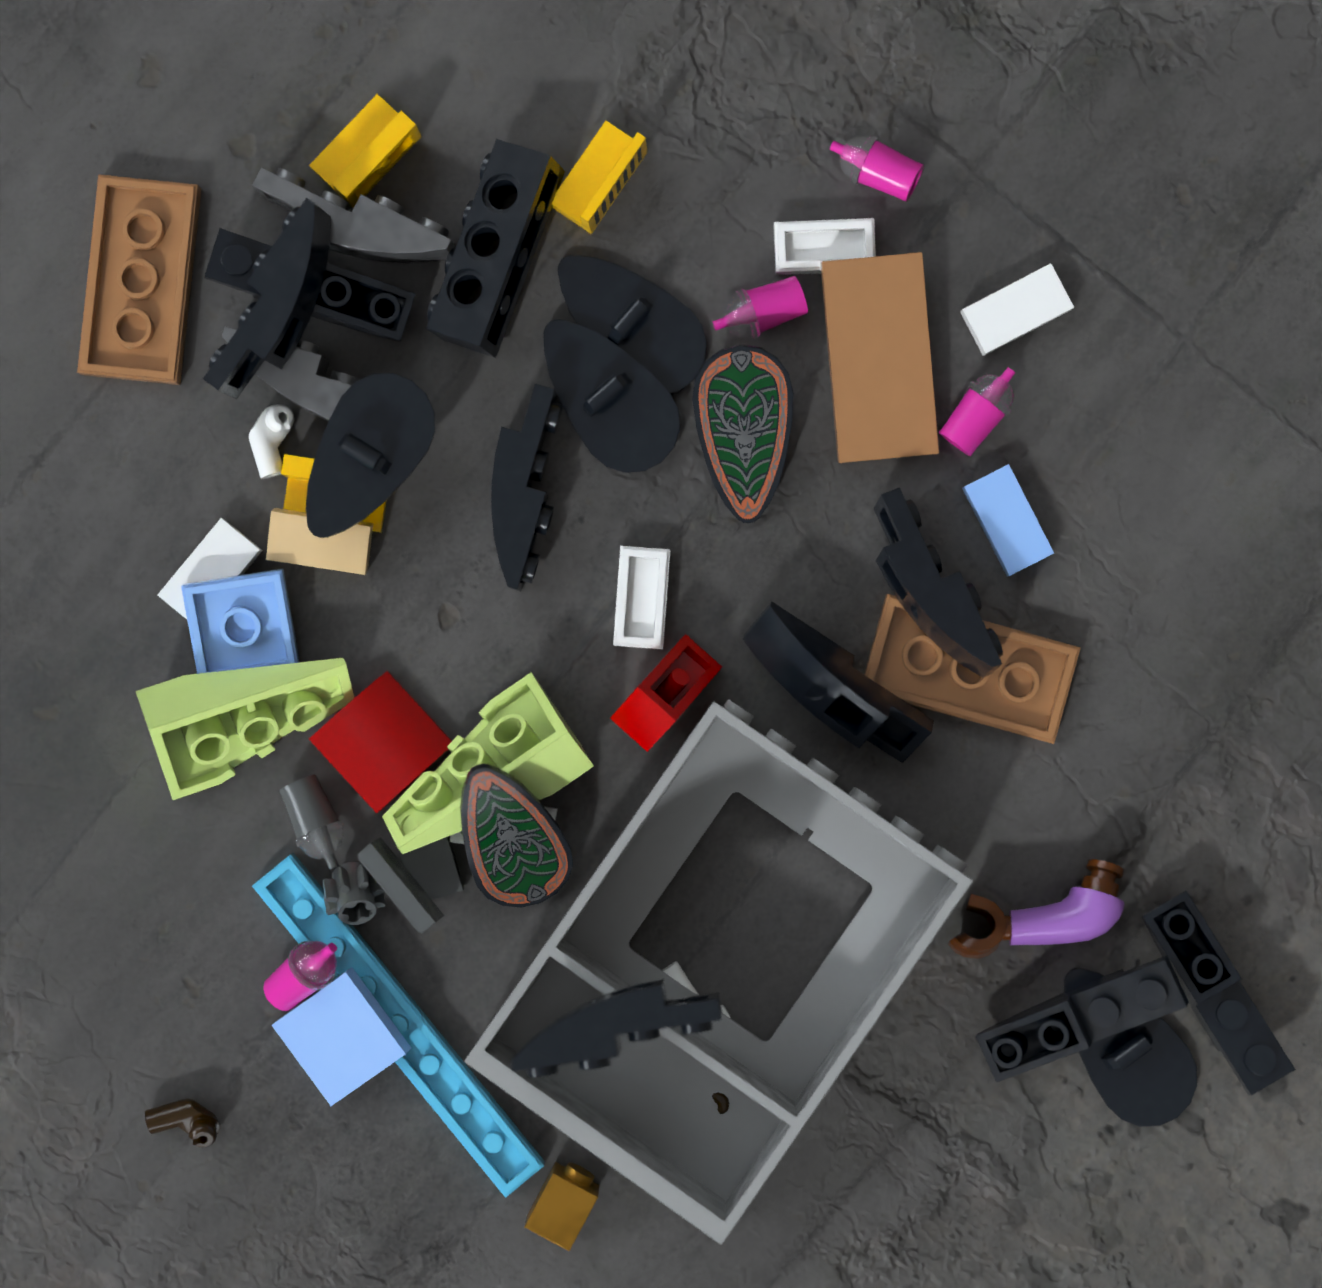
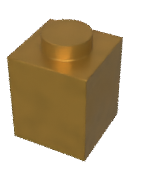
(563, 1204)

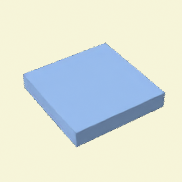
(240, 622)
(341, 1036)

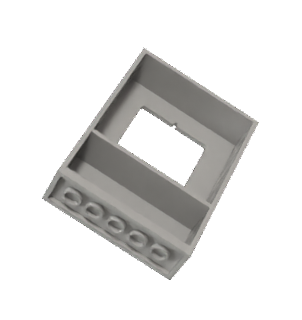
(655, 1103)

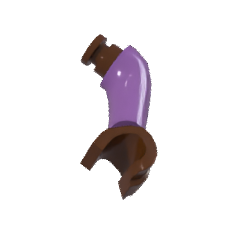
(1077, 918)

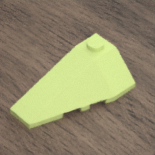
(222, 718)
(518, 735)

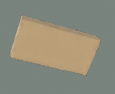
(294, 544)

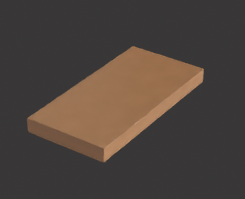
(139, 279)
(879, 357)
(1019, 697)

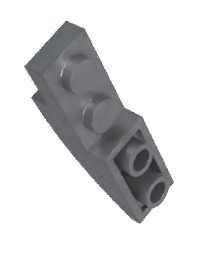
(370, 231)
(304, 379)

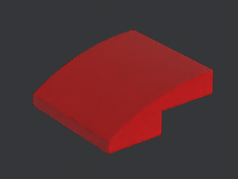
(381, 741)

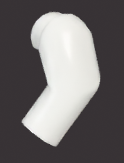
(267, 436)

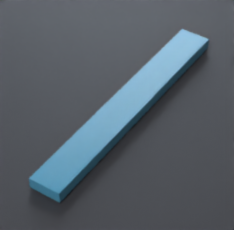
(431, 1061)

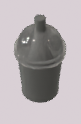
(313, 819)

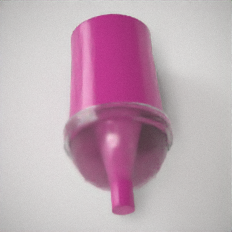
(878, 166)
(763, 308)
(979, 411)
(306, 970)

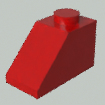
(666, 693)

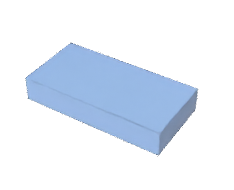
(1008, 520)

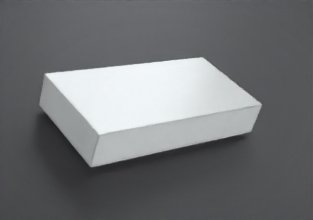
(805, 244)
(1017, 309)
(219, 555)
(641, 597)

